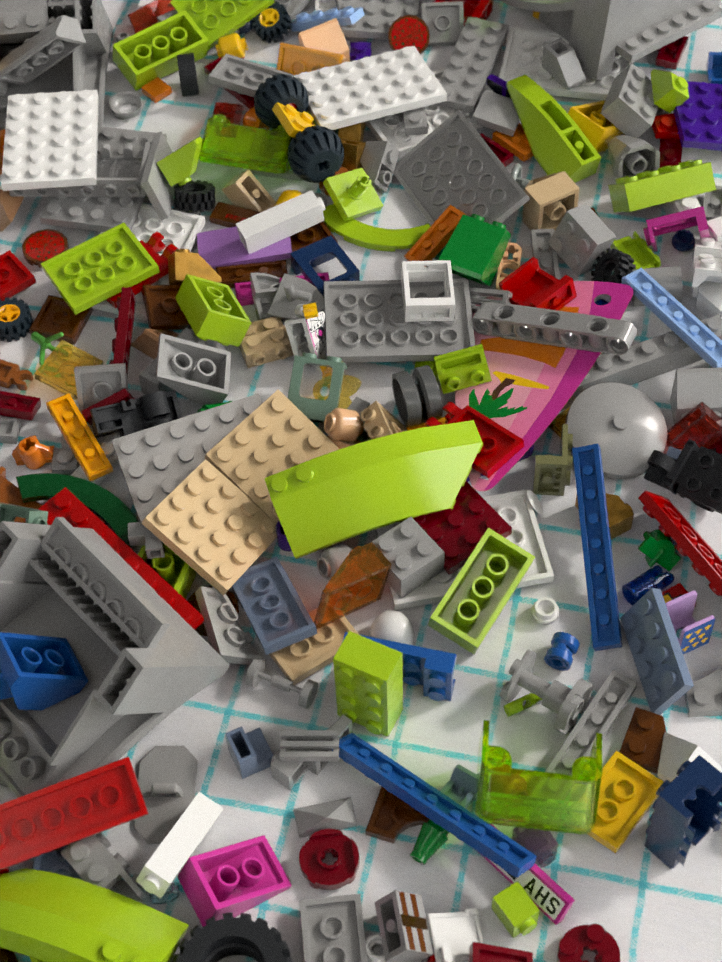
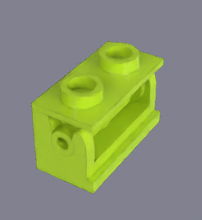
(638, 250)
(462, 368)

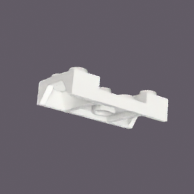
(706, 261)

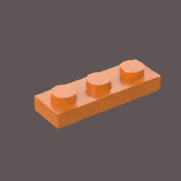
(435, 237)

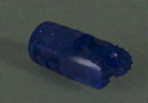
(652, 578)

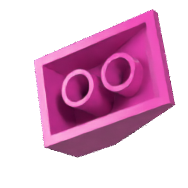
(232, 879)

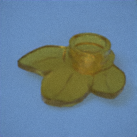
(349, 387)

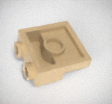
(265, 342)
(380, 421)

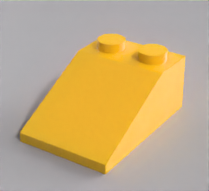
(594, 124)

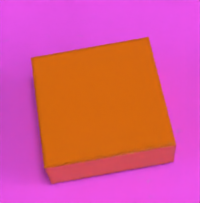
(156, 90)

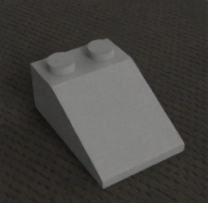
(193, 369)

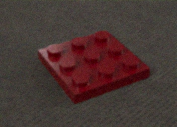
(462, 527)

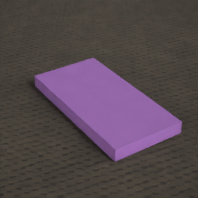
(225, 248)

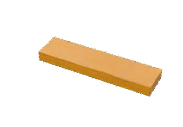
(79, 437)

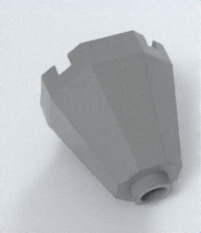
(632, 156)

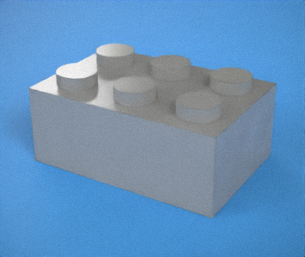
(630, 102)

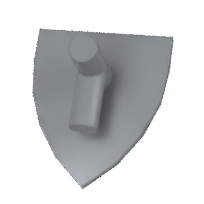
(294, 292)

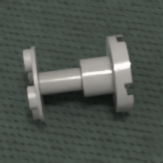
(554, 696)

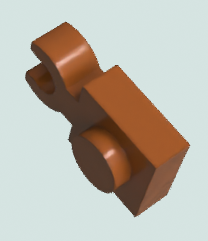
(11, 374)

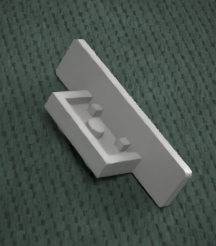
(99, 866)

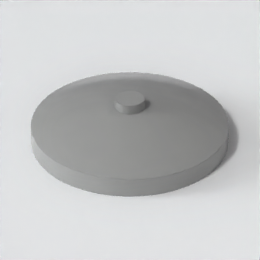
(622, 423)

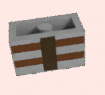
(403, 927)

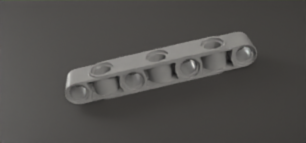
(554, 327)

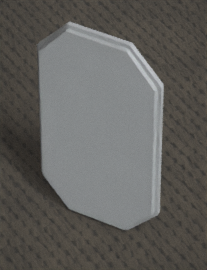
(168, 788)

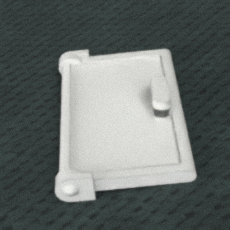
(454, 934)

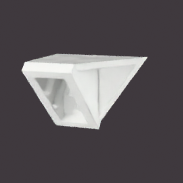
(675, 753)

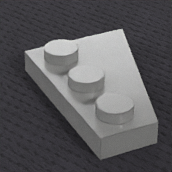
(223, 628)

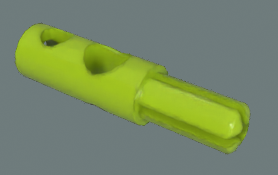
(517, 705)

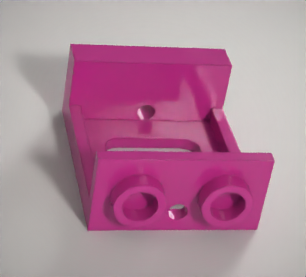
(676, 222)

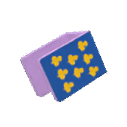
(693, 633)

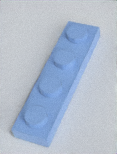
(345, 17)

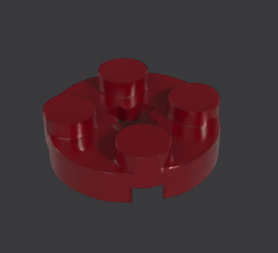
(329, 876)
(590, 938)

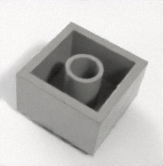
(581, 239)
(412, 555)

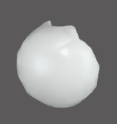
(393, 627)

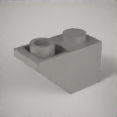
(562, 63)
(379, 162)

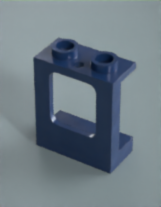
(318, 253)

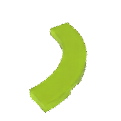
(370, 236)

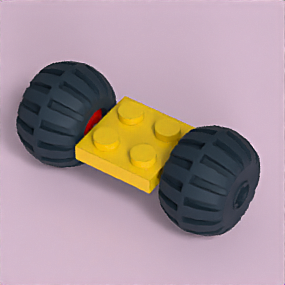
(314, 150)

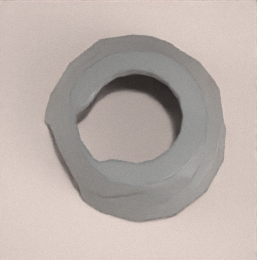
(124, 98)

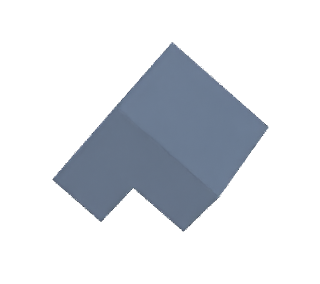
(249, 751)

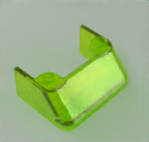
(245, 146)
(536, 797)

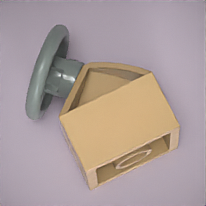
(549, 198)

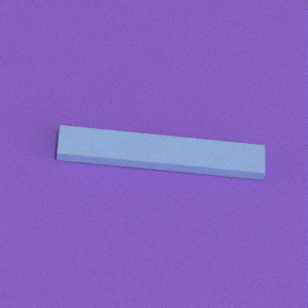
(676, 316)

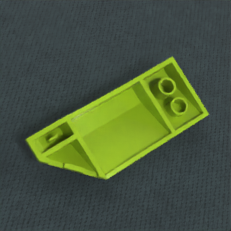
(373, 484)
(81, 922)

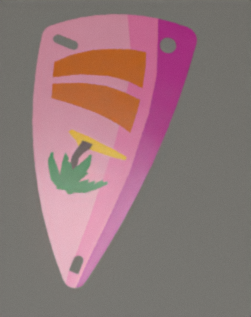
(535, 379)

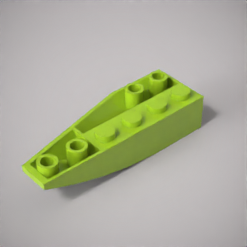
(551, 132)

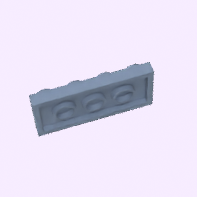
(273, 606)
(656, 651)

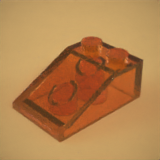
(354, 585)

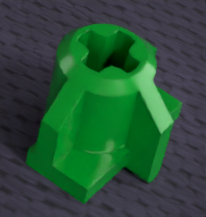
(659, 549)

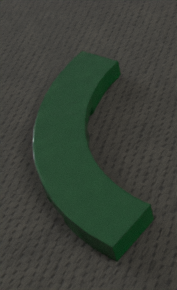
(96, 498)

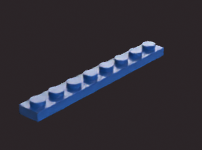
(597, 548)
(436, 806)

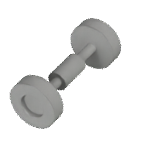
(256, 672)

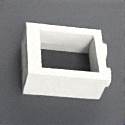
(428, 308)

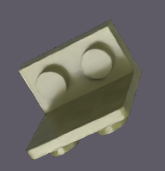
(554, 472)

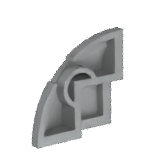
(263, 291)

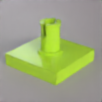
(353, 194)

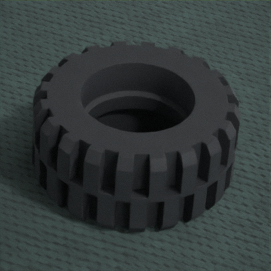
(234, 937)

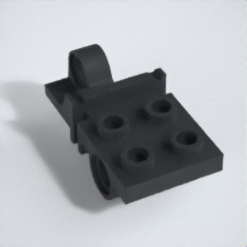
(136, 414)
(692, 476)

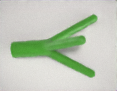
(45, 343)

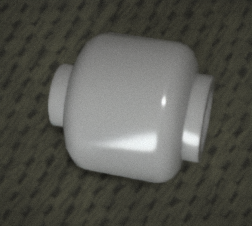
(331, 559)

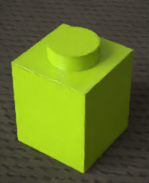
(515, 910)

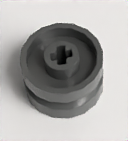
(417, 395)

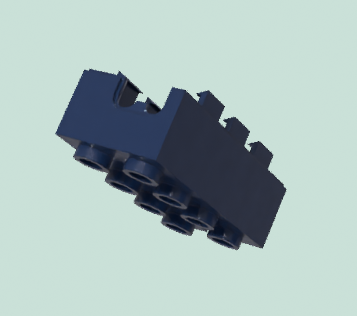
(685, 811)

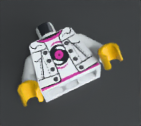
(308, 332)

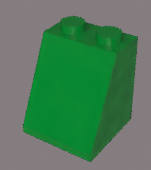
(476, 248)

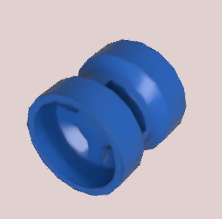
(561, 652)

